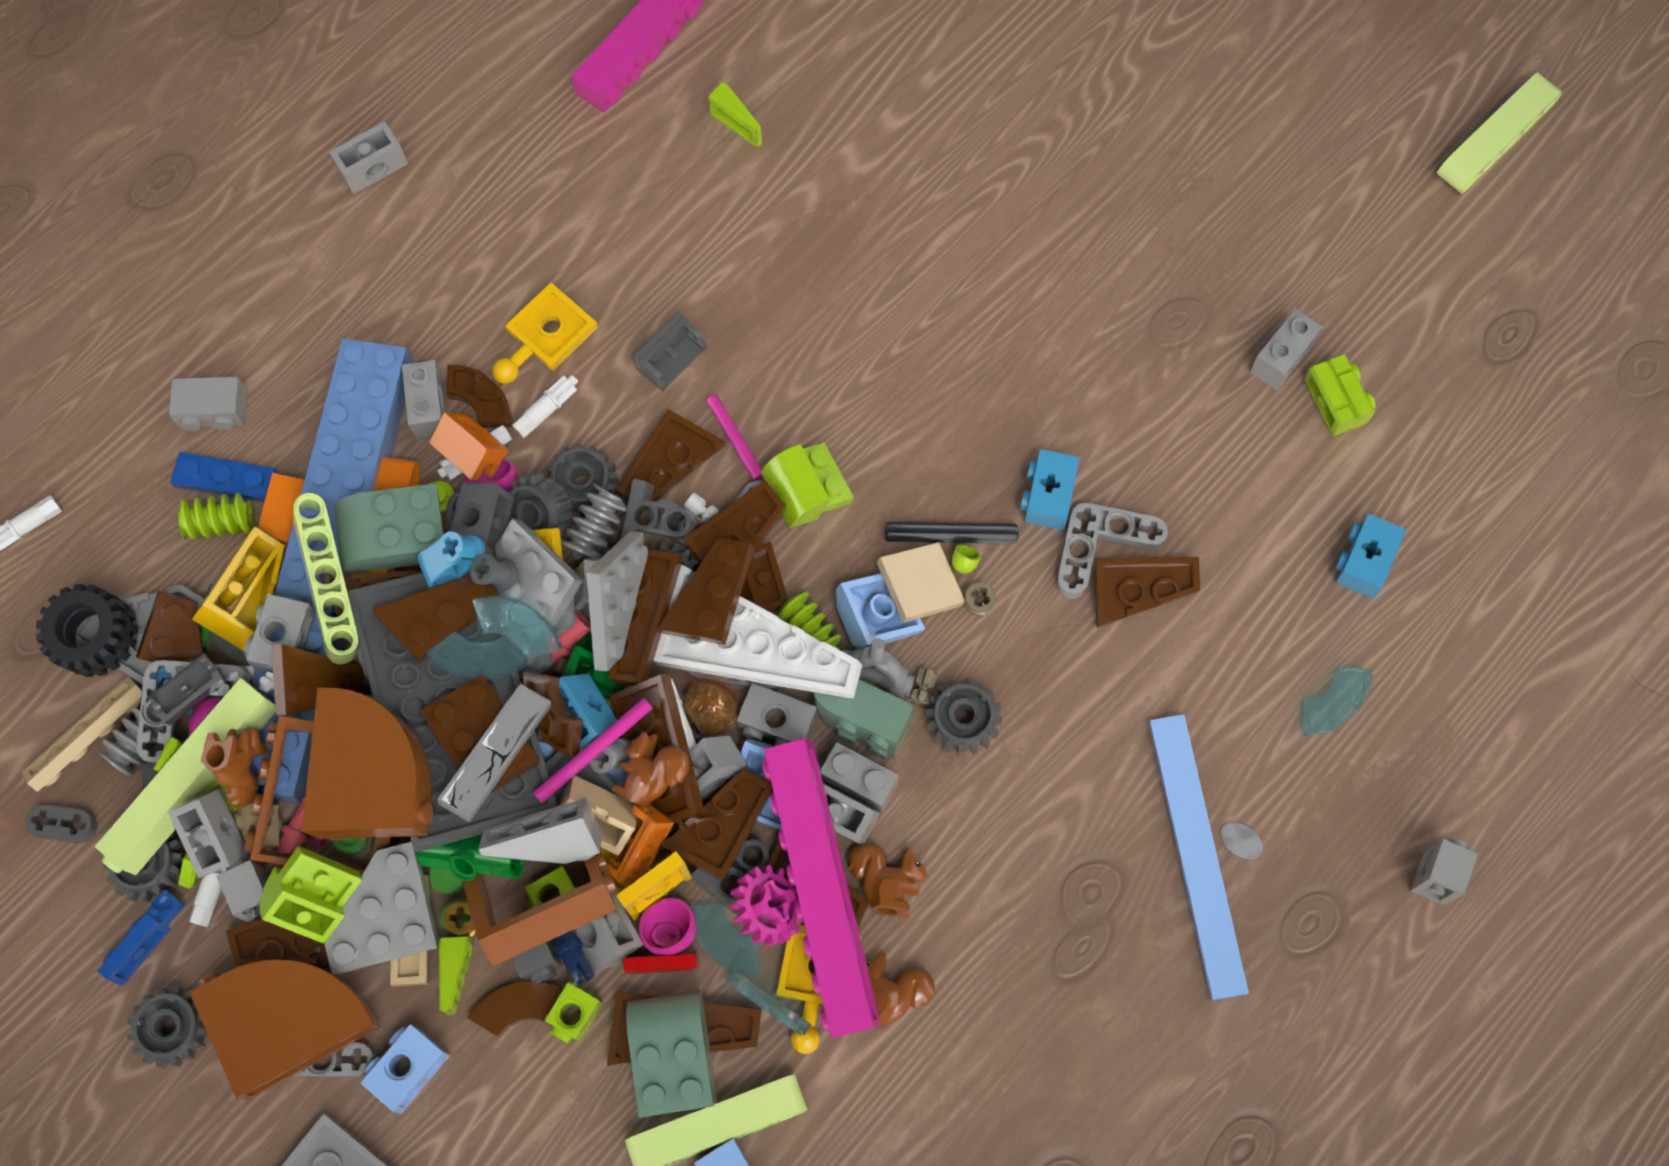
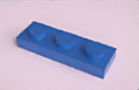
(221, 476)

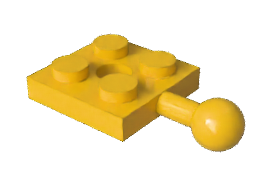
(548, 347)
(797, 984)

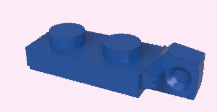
(141, 939)

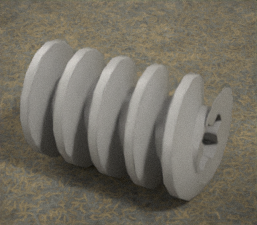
(595, 523)
(124, 749)

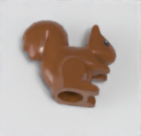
(231, 763)
(648, 775)
(885, 885)
(912, 988)

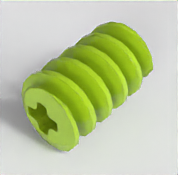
(215, 517)
(800, 615)

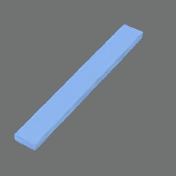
(1198, 858)

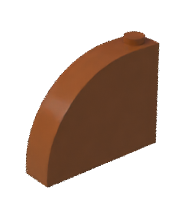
(364, 771)
(278, 1020)

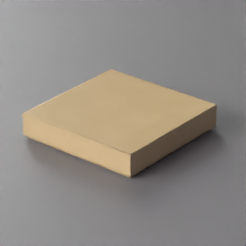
(920, 582)

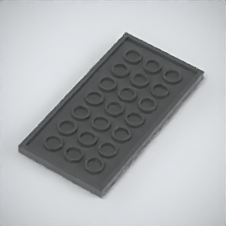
(409, 687)

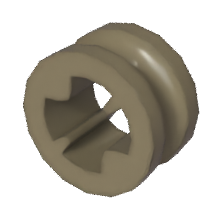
(990, 598)

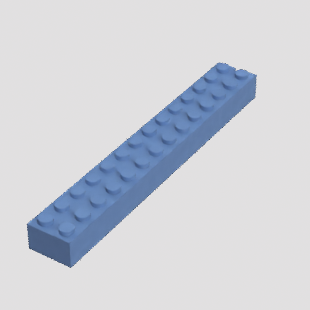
(351, 440)

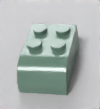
(387, 527)
(869, 718)
(670, 1054)

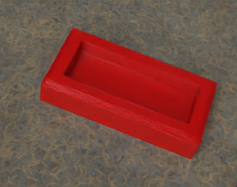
(659, 964)

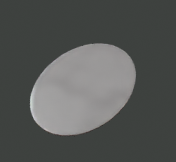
(1241, 840)

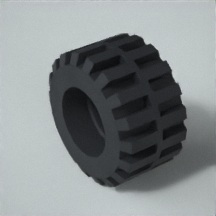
(65, 616)

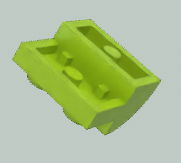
(807, 483)
(308, 894)

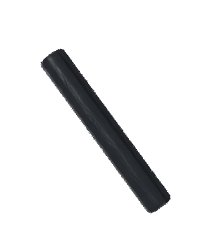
(951, 532)

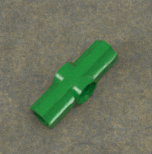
(466, 861)

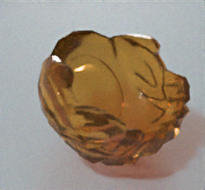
(711, 706)

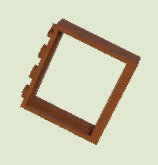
(263, 802)
(543, 921)

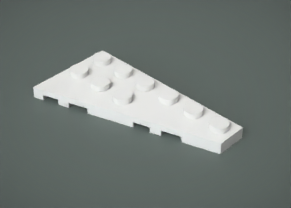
(762, 651)

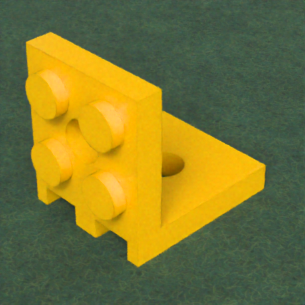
(663, 875)

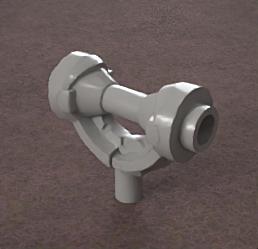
(888, 670)

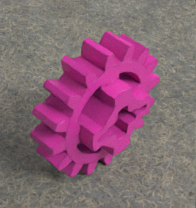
(766, 906)

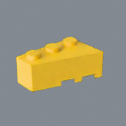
(241, 588)

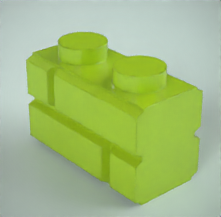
(1340, 394)

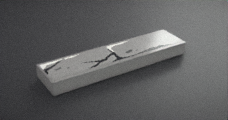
(494, 753)

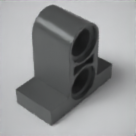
(663, 514)
(740, 868)

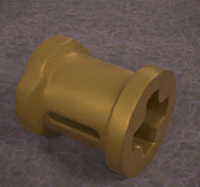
(456, 911)

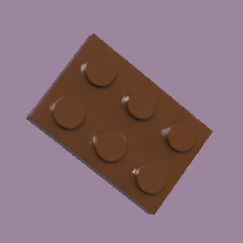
(463, 719)

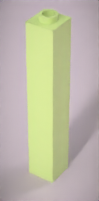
(183, 778)

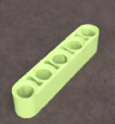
(1499, 133)
(325, 562)
(717, 1124)

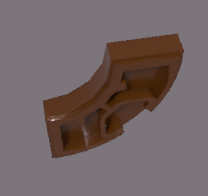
(479, 393)
(558, 725)
(513, 1004)

